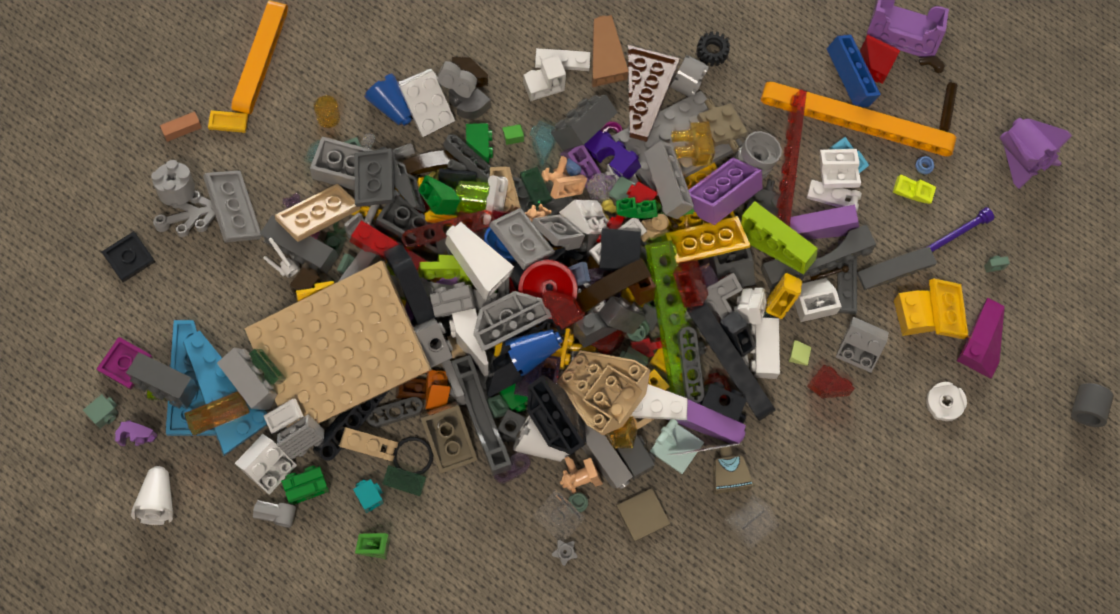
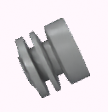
(760, 151)

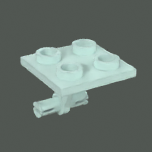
(675, 440)

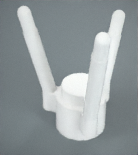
(288, 266)

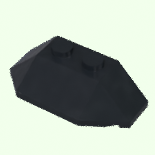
(555, 416)

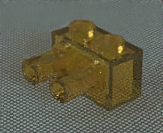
(700, 143)

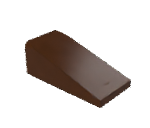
(412, 388)

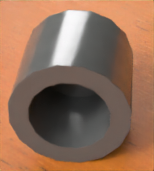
(1092, 405)

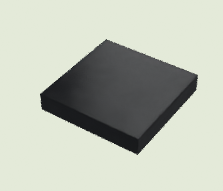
(128, 256)

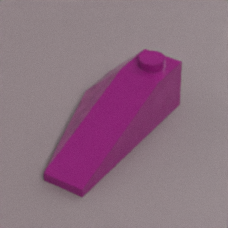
(983, 345)

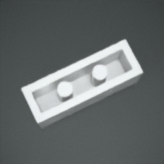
(766, 354)

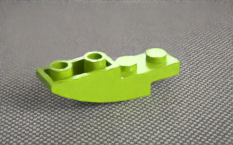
(445, 267)

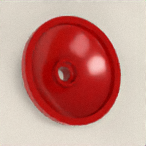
(548, 272)

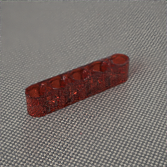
(438, 227)

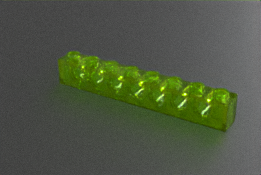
(664, 311)

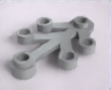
(193, 213)

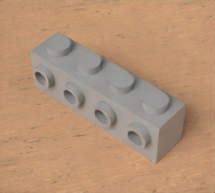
(668, 179)

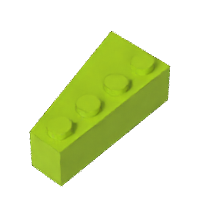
(777, 239)

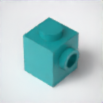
(368, 495)

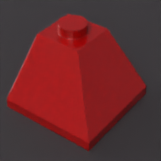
(878, 57)

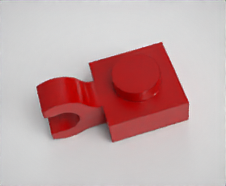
(646, 346)

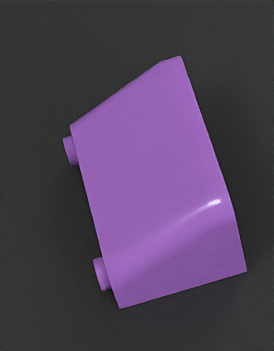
(907, 29)

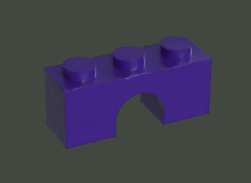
(624, 162)

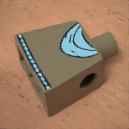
(730, 473)

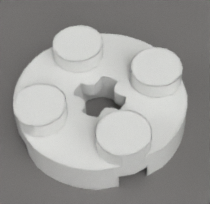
(952, 393)

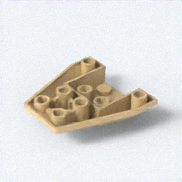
(604, 388)

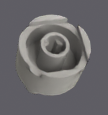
(689, 76)
(173, 183)

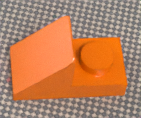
(436, 389)

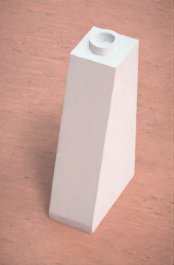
(478, 260)

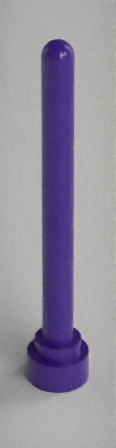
(984, 216)

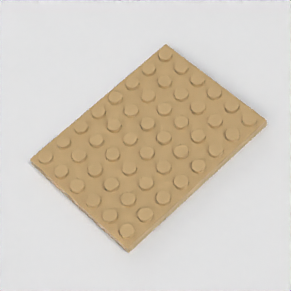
(341, 345)

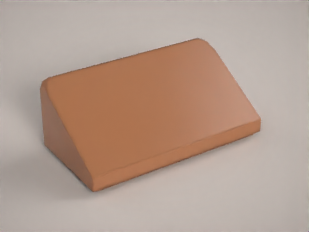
(180, 126)

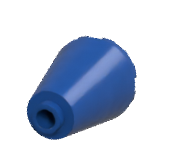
(389, 100)
(533, 349)

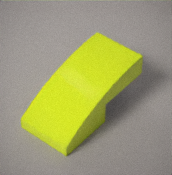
(918, 191)

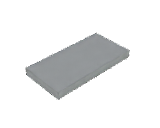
(232, 206)

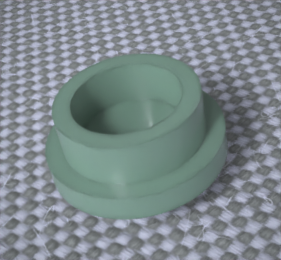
(579, 501)

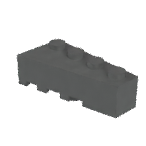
(400, 217)

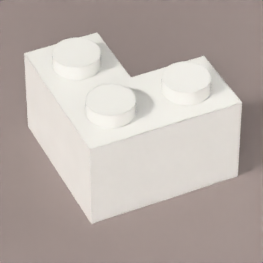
(547, 80)

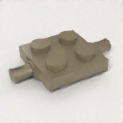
(724, 124)

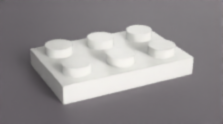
(426, 103)

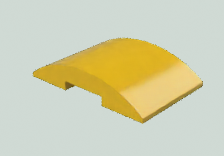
(700, 239)

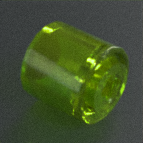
(472, 196)

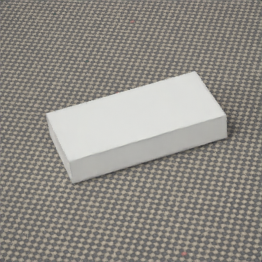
(283, 416)

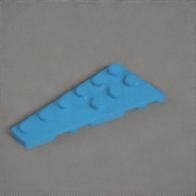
(216, 385)
(176, 422)

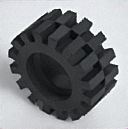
(716, 40)

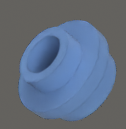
(927, 161)

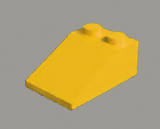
(915, 312)

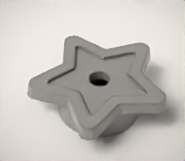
(570, 554)

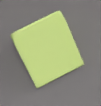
(799, 353)

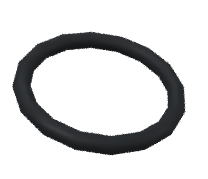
(419, 440)

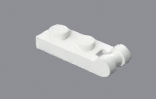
(496, 195)
(833, 196)

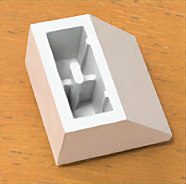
(585, 216)
(817, 300)
(265, 464)

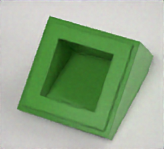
(513, 134)

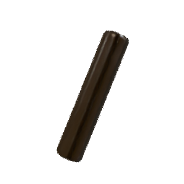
(948, 106)

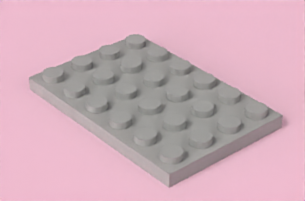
(672, 119)

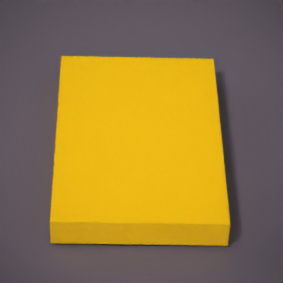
(948, 309)

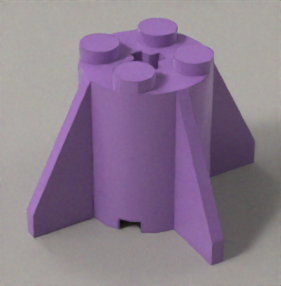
(1032, 147)

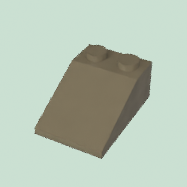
(448, 437)

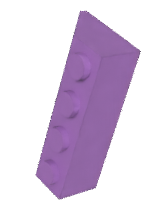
(725, 190)

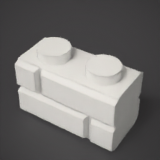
(752, 305)

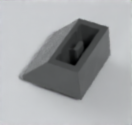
(736, 262)

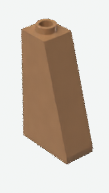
(607, 55)

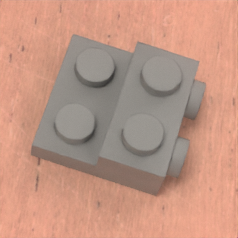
(559, 231)

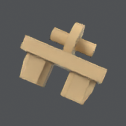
(655, 227)

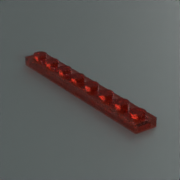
(791, 155)

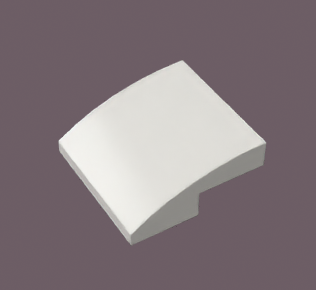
(840, 168)

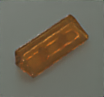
(216, 413)

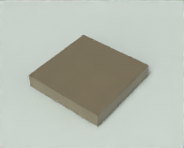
(643, 515)

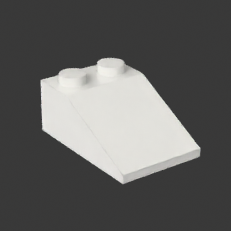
(462, 328)

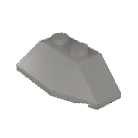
(508, 318)

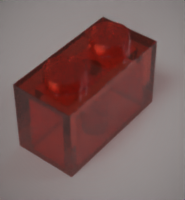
(690, 283)

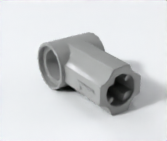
(279, 514)

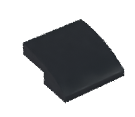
(618, 248)

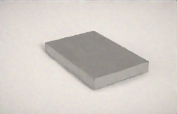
(521, 238)

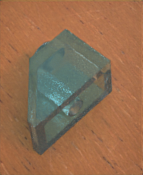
(542, 141)

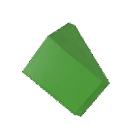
(373, 545)

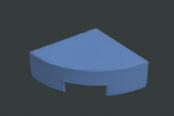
(572, 168)

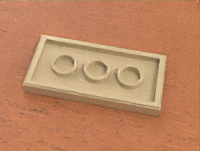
(317, 212)

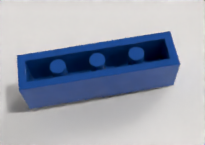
(853, 71)

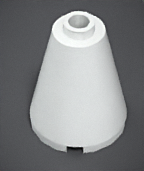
(532, 443)
(154, 499)

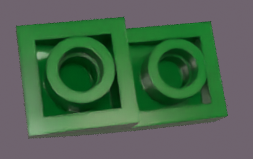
(629, 208)

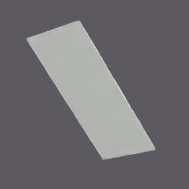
(703, 449)

